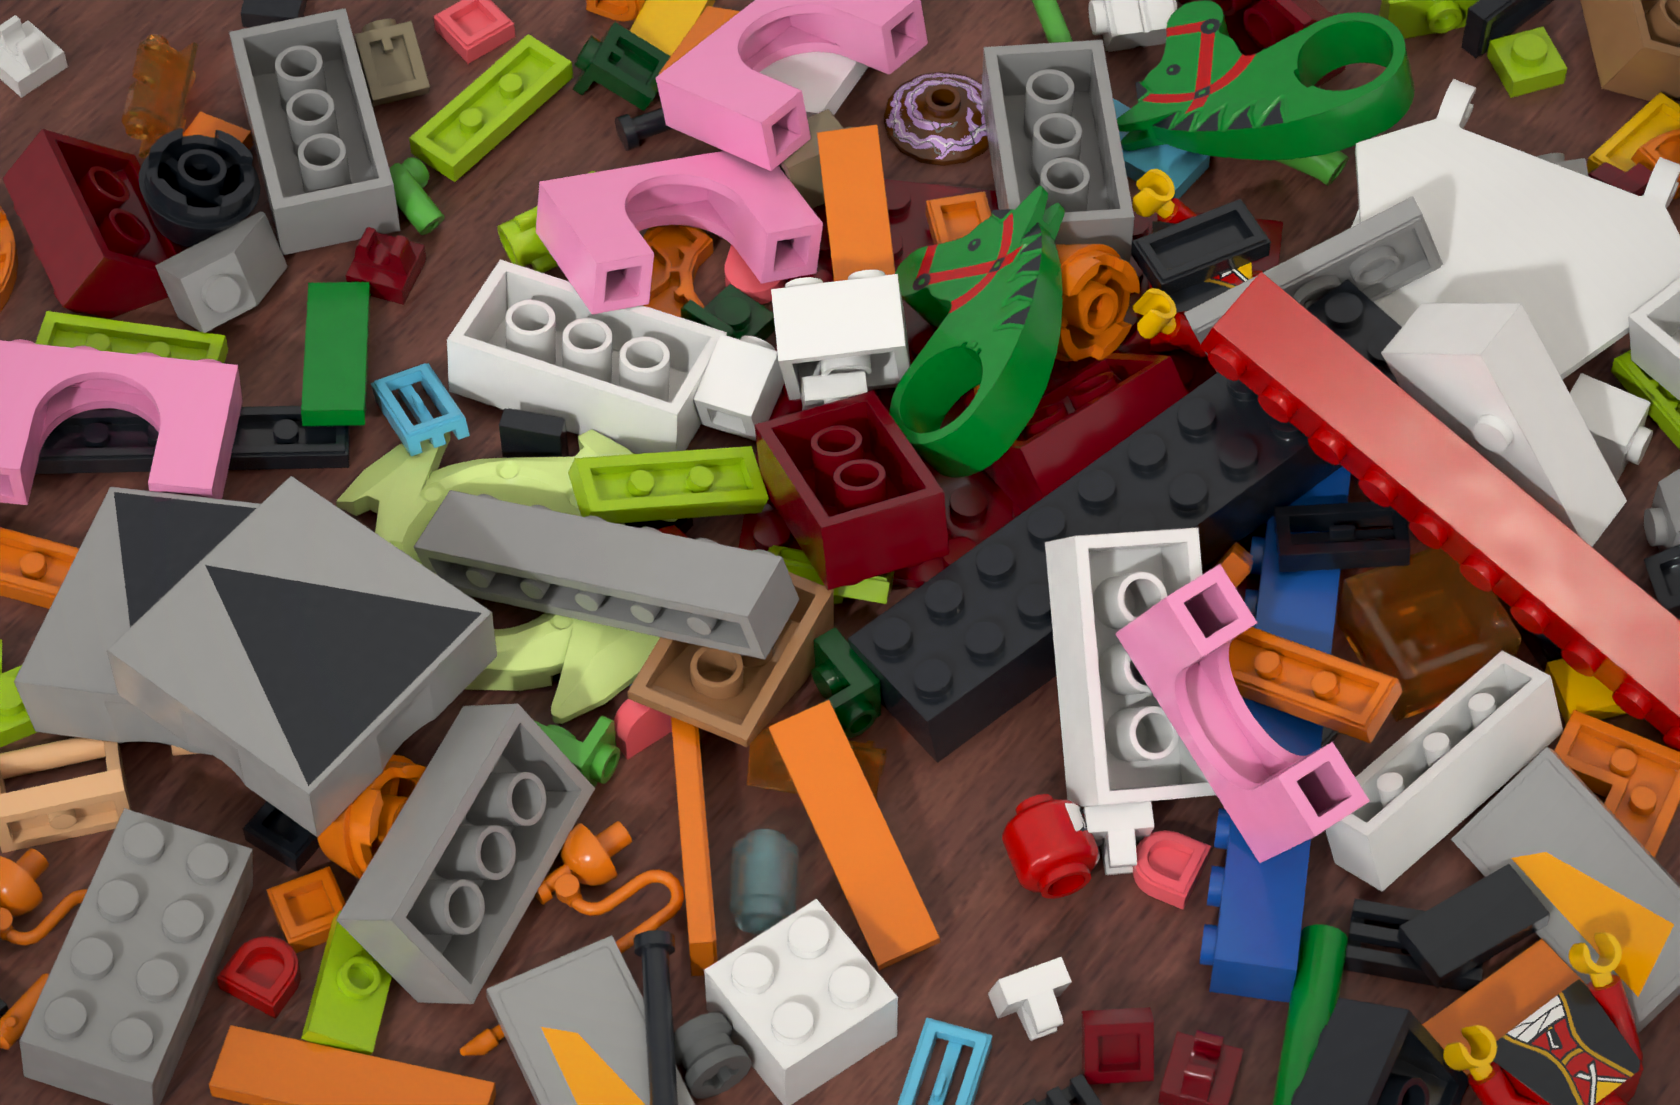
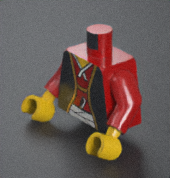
(1164, 313)
(1566, 1052)

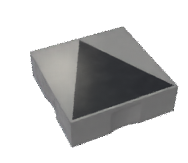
(123, 568)
(303, 654)

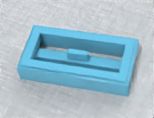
(427, 427)
(957, 1038)

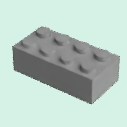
(1058, 129)
(314, 131)
(466, 854)
(137, 962)

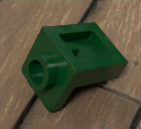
(622, 65)
(732, 313)
(846, 683)

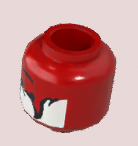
(1050, 846)

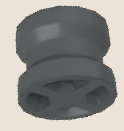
(709, 1055)

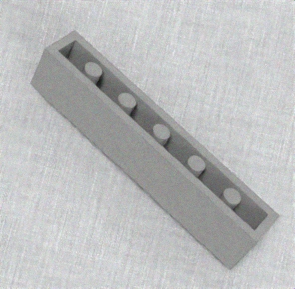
(610, 573)

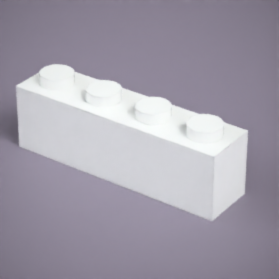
(1446, 768)

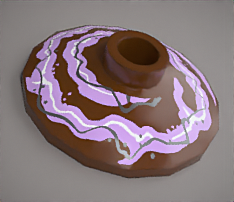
(937, 119)

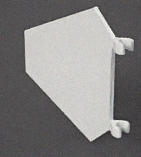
(1523, 231)

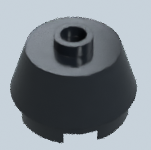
(198, 185)

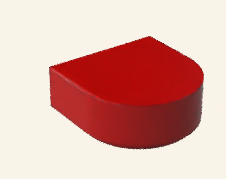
(262, 974)

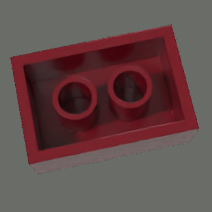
(852, 490)

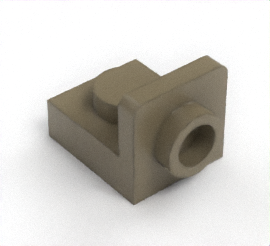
(391, 61)

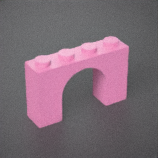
(732, 106)
(596, 220)
(185, 400)
(1263, 787)

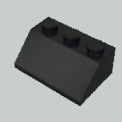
(1378, 1059)

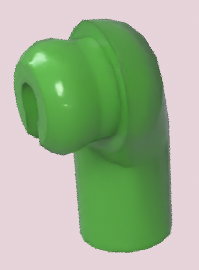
(411, 198)

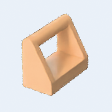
(62, 807)

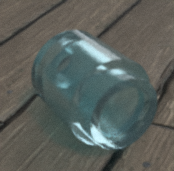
(763, 880)

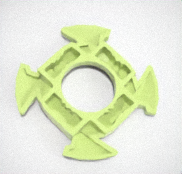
(591, 657)

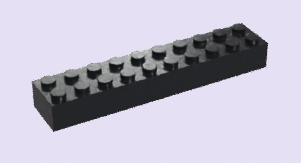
(1210, 462)

